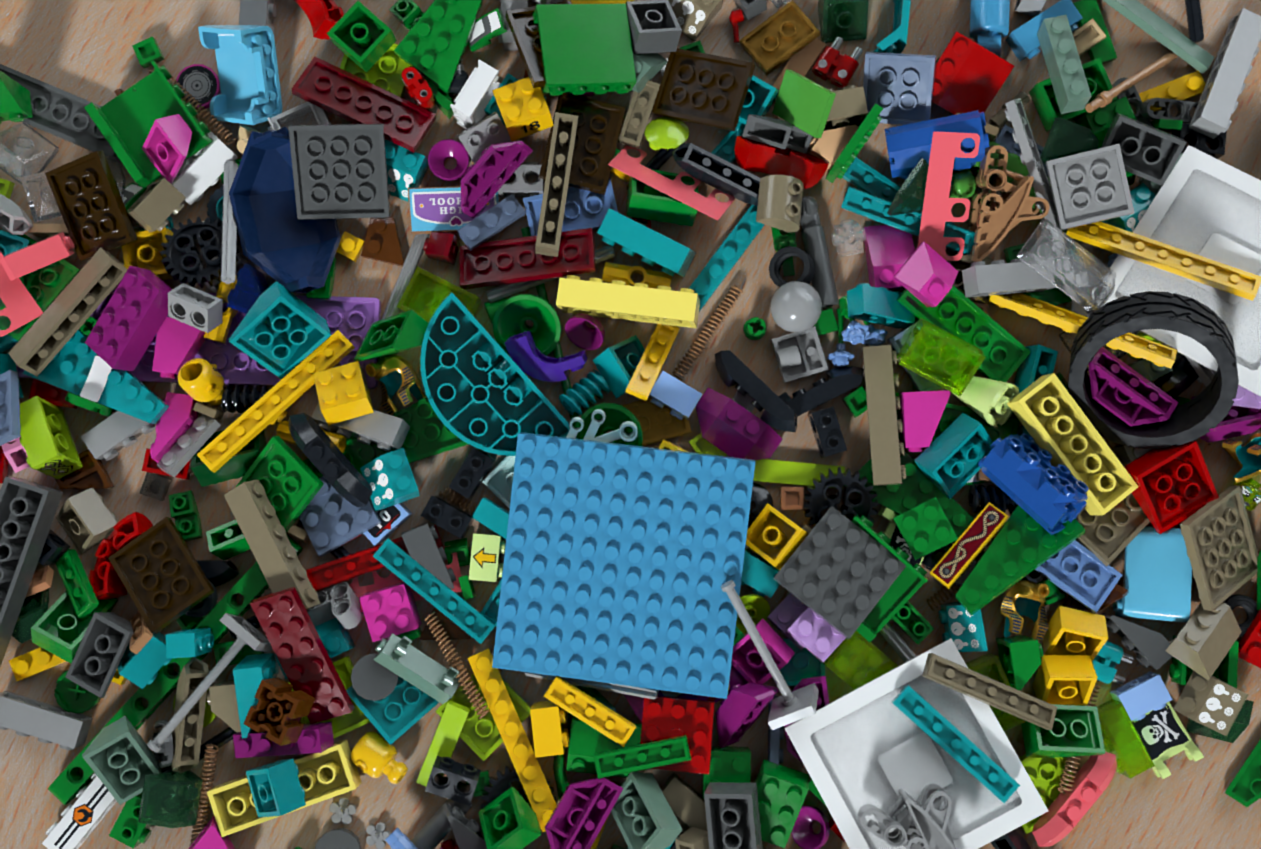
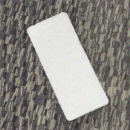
(96, 380)

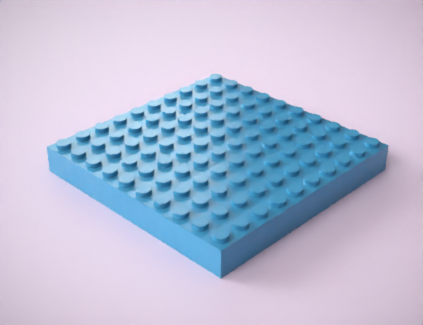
(623, 564)

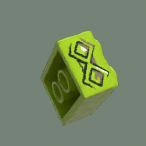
(47, 438)

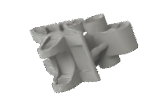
(928, 817)

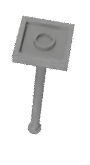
(247, 635)
(791, 705)

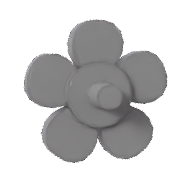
(342, 811)
(377, 835)

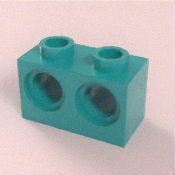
(189, 643)

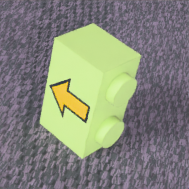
(486, 557)

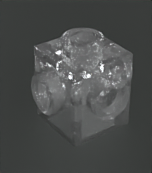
(848, 238)

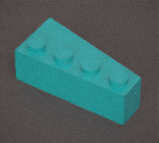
(646, 242)

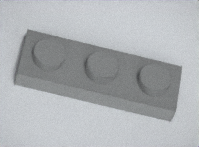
(188, 445)

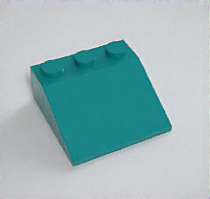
(280, 331)

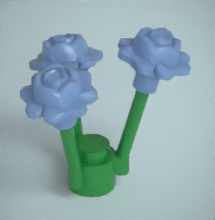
(855, 334)

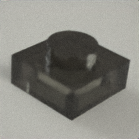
(155, 486)

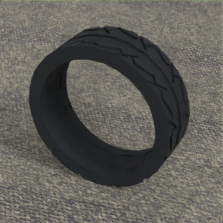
(1168, 313)

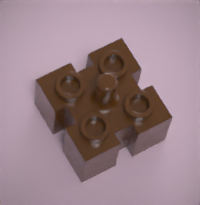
(279, 711)

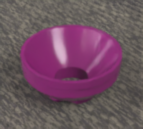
(448, 149)
(581, 334)
(803, 832)

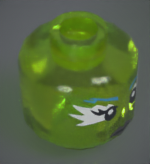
(1251, 493)

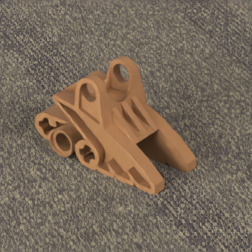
(1004, 210)

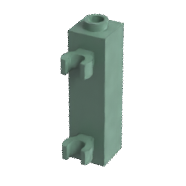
(417, 668)

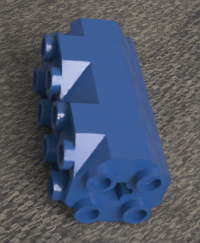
(913, 141)
(1031, 481)

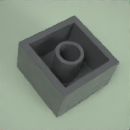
(652, 26)

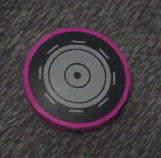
(200, 82)

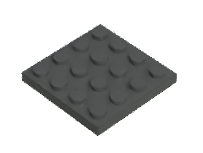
(339, 171)
(840, 572)

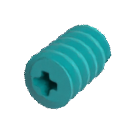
(584, 392)

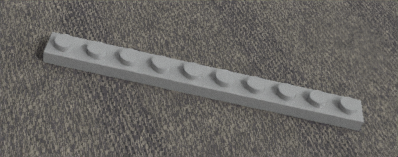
(1031, 158)

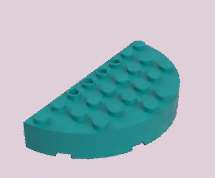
(478, 386)

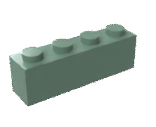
(1063, 64)

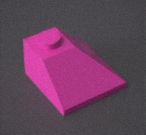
(168, 145)
(927, 275)

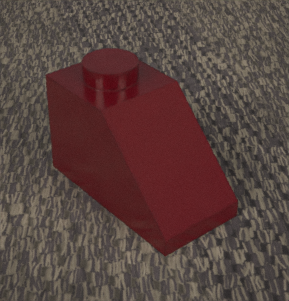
(442, 247)

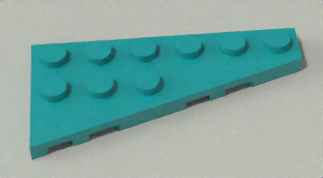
(122, 390)

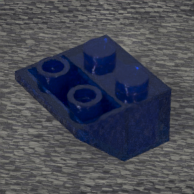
(249, 287)

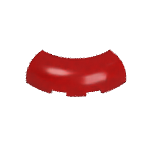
(322, 15)
(777, 161)
(104, 577)

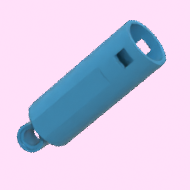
(989, 23)

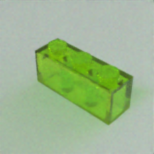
(1123, 740)

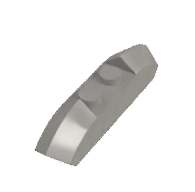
(13, 218)

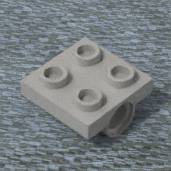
(483, 134)
(799, 355)

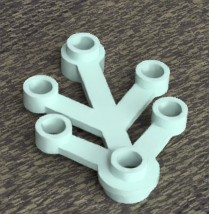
(608, 437)

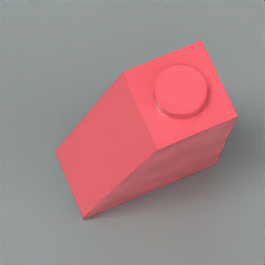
(37, 255)

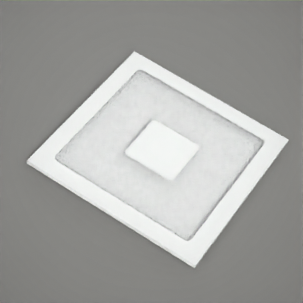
(1216, 215)
(869, 749)

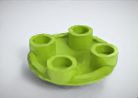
(666, 133)

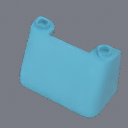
(245, 72)
(1156, 577)

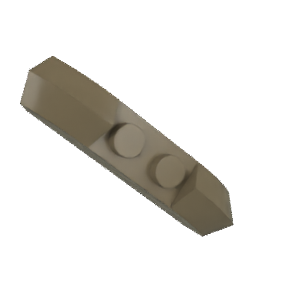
(188, 733)

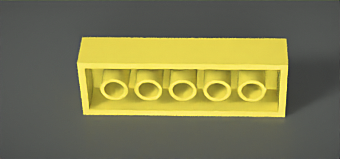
(628, 302)
(1073, 441)
(319, 774)

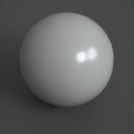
(796, 306)

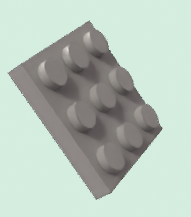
(1090, 187)

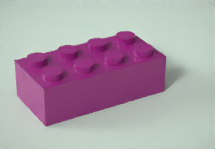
(130, 319)

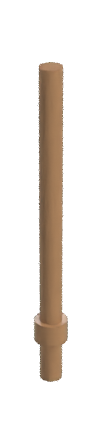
(1106, 97)

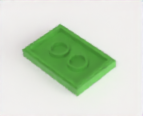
(803, 103)

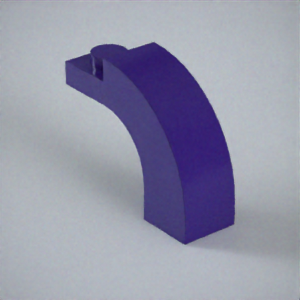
(538, 365)

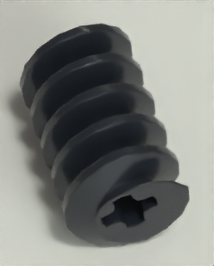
(241, 400)
(982, 496)

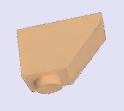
(832, 143)

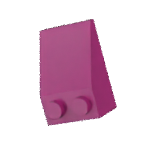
(885, 254)

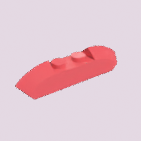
(1072, 806)

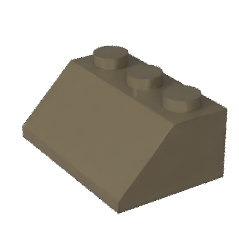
(1205, 639)

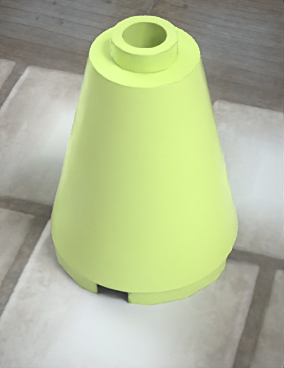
(989, 399)

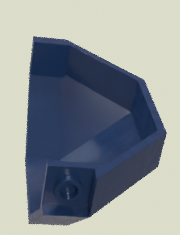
(265, 212)

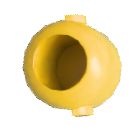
(202, 381)
(377, 758)

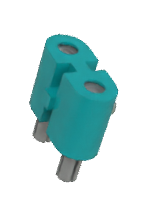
(1106, 661)

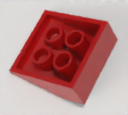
(968, 76)
(1171, 484)

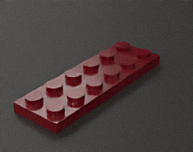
(363, 103)
(516, 260)
(302, 653)

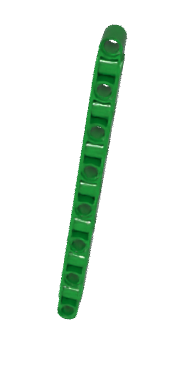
(250, 587)

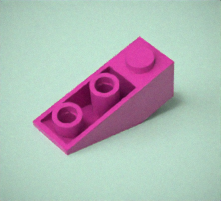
(173, 423)

